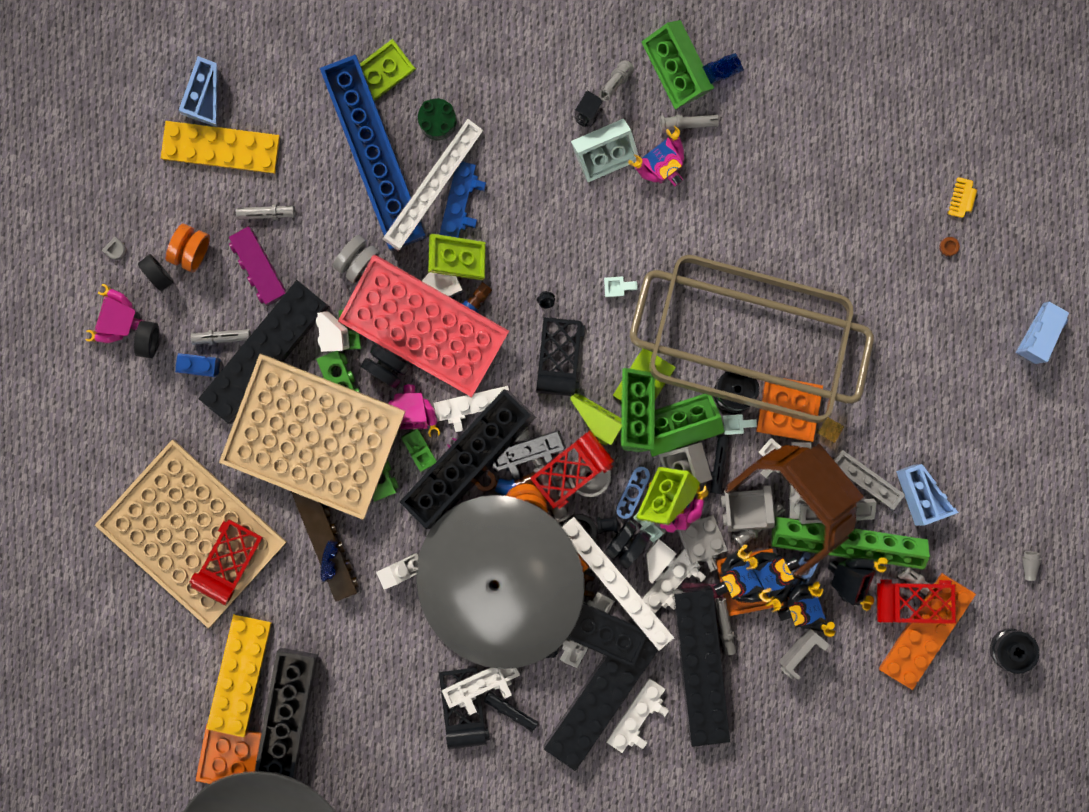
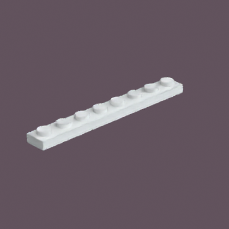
(432, 184)
(617, 584)

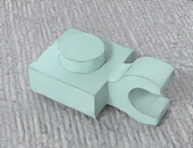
(616, 286)
(734, 424)
(651, 528)

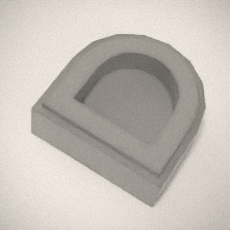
(115, 249)

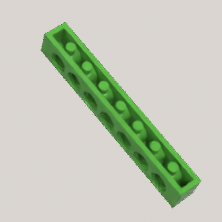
(327, 364)
(861, 543)

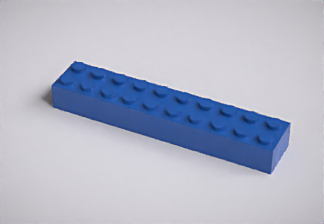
(369, 143)

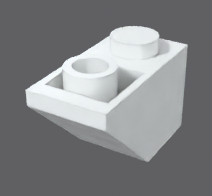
(332, 334)
(657, 559)
(398, 571)

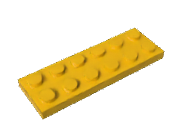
(220, 147)
(239, 675)

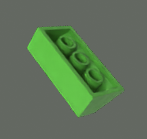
(677, 64)
(637, 410)
(686, 423)

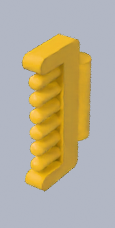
(967, 198)

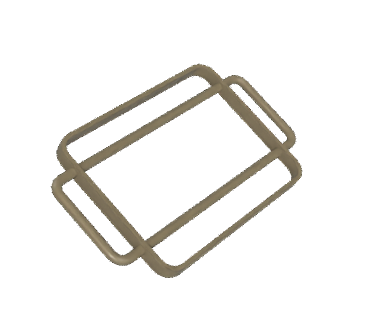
(846, 324)

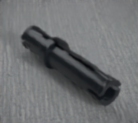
(716, 488)
(502, 706)

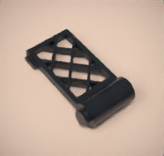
(559, 382)
(465, 734)

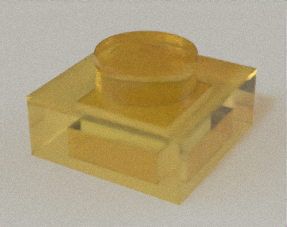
(830, 430)

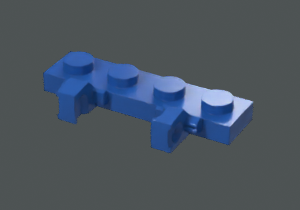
(462, 184)

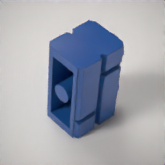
(197, 365)

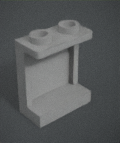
(748, 510)
(799, 651)

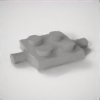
(703, 541)

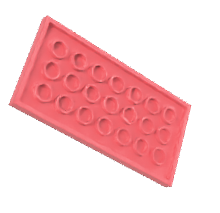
(423, 325)

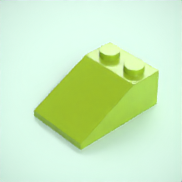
(600, 421)
(668, 495)

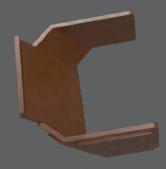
(819, 484)

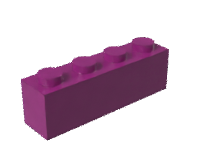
(258, 266)

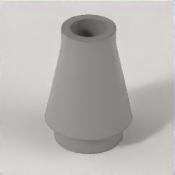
(1031, 565)

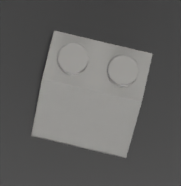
(690, 459)

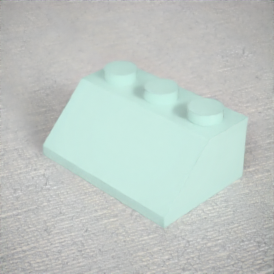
(605, 150)

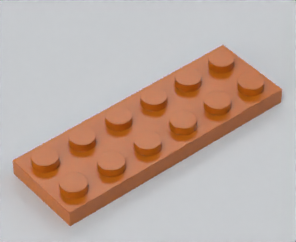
(922, 641)

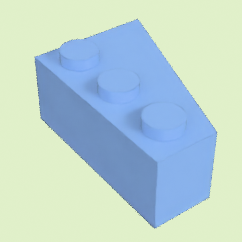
(201, 93)
(1043, 333)
(923, 496)

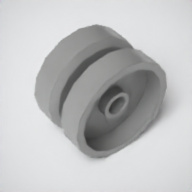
(354, 258)
(593, 487)

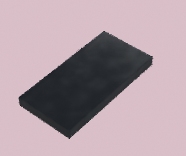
(608, 635)

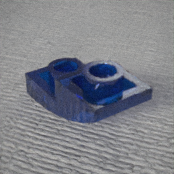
(723, 68)
(327, 566)

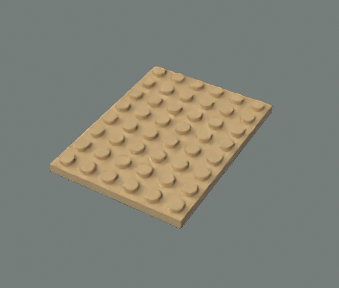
(312, 436)
(173, 521)

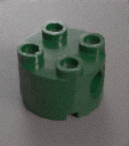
(437, 119)

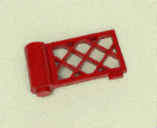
(594, 456)
(214, 585)
(890, 606)

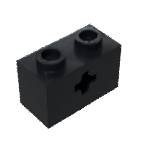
(588, 109)

